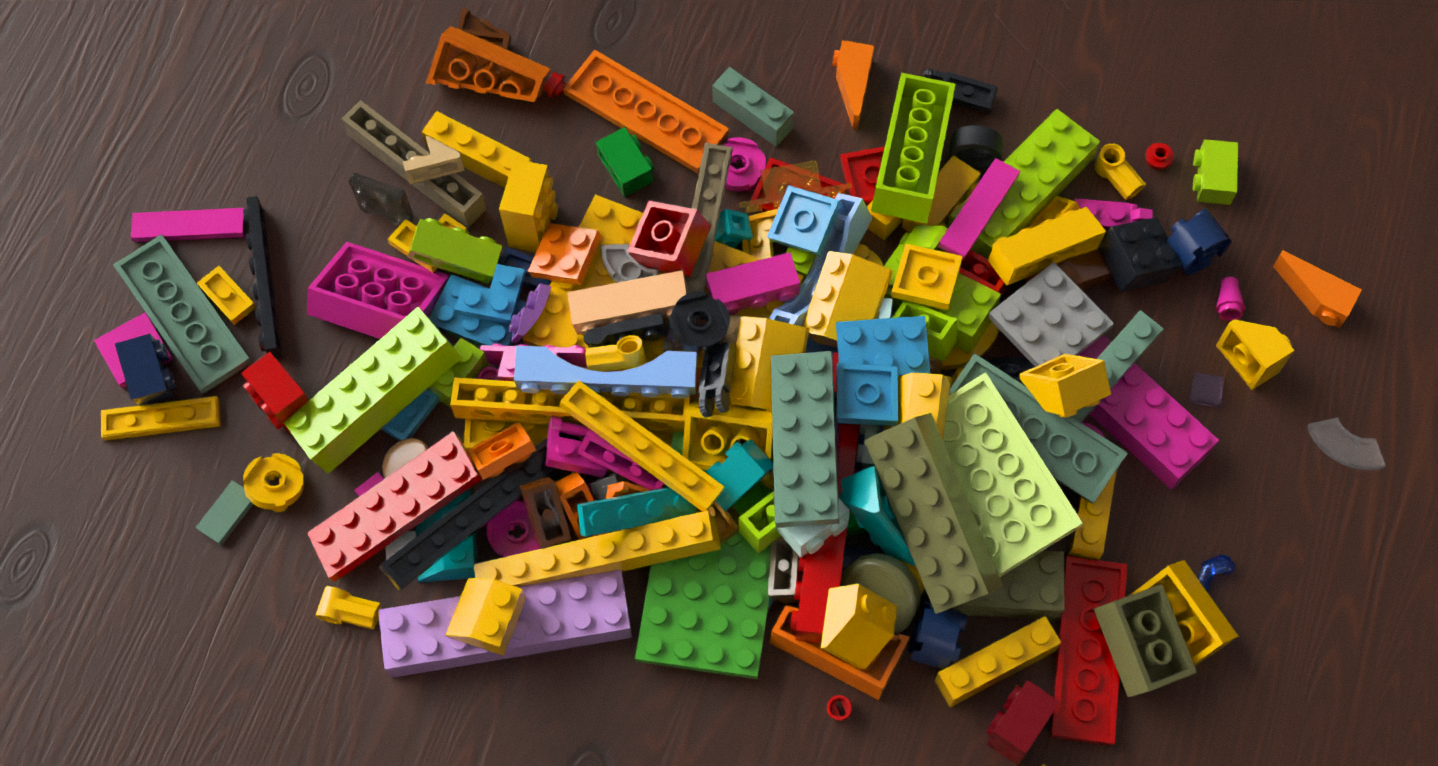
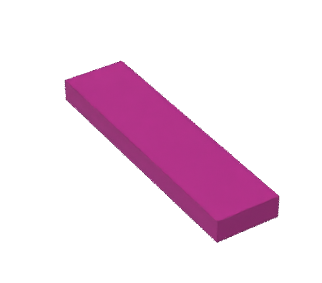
(979, 209)
(188, 224)

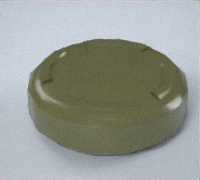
(889, 580)

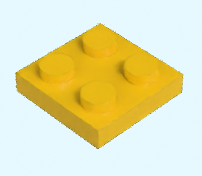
(926, 276)

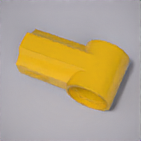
(1120, 172)
(624, 355)
(339, 607)

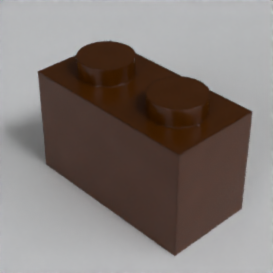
(545, 512)

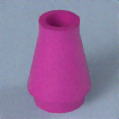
(1230, 300)

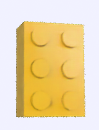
(527, 205)

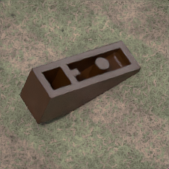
(1086, 270)

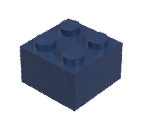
(145, 369)

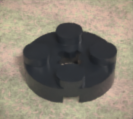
(695, 337)

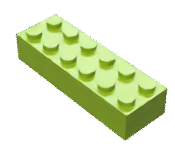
(913, 148)
(1046, 167)
(372, 390)

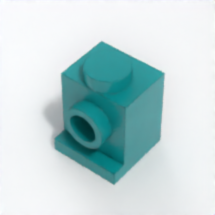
(733, 228)

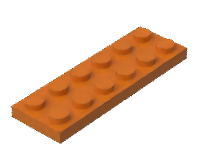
(644, 110)

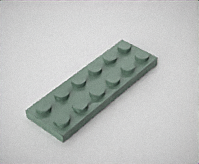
(182, 314)
(804, 440)
(1067, 447)

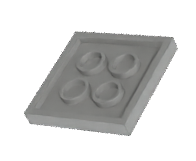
(1050, 317)

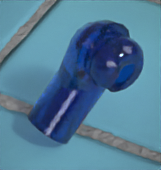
(1213, 566)

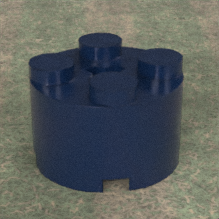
(1198, 241)
(936, 636)

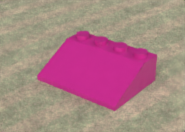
(372, 290)

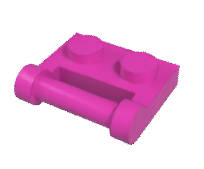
(563, 452)

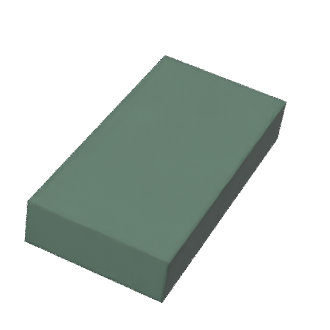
(225, 513)

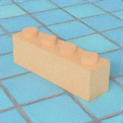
(626, 300)

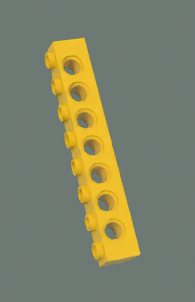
(505, 402)

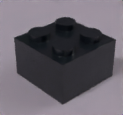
(1138, 254)

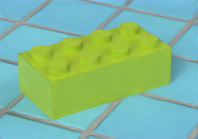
(969, 304)

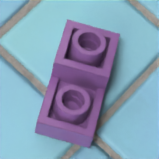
(528, 316)

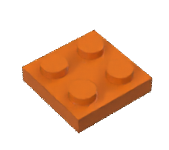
(565, 253)
(501, 450)

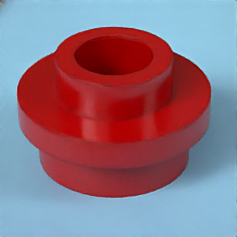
(555, 85)
(1157, 162)

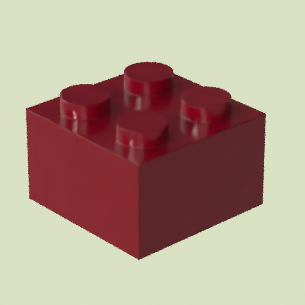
(1025, 717)

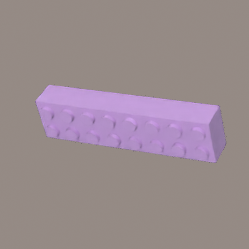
(552, 619)

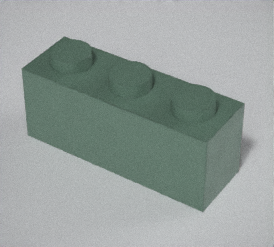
(753, 106)

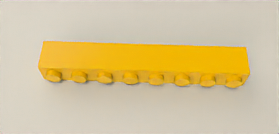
(608, 552)

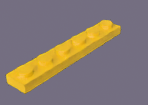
(641, 446)

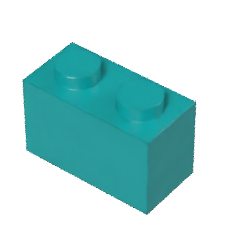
(740, 472)

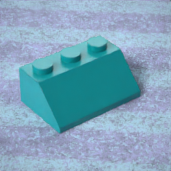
(872, 510)
(461, 560)

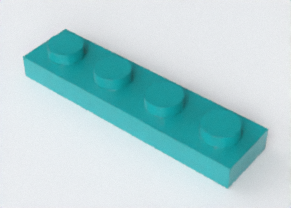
(632, 511)

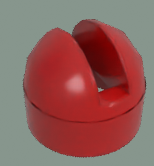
(834, 711)

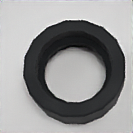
(976, 146)

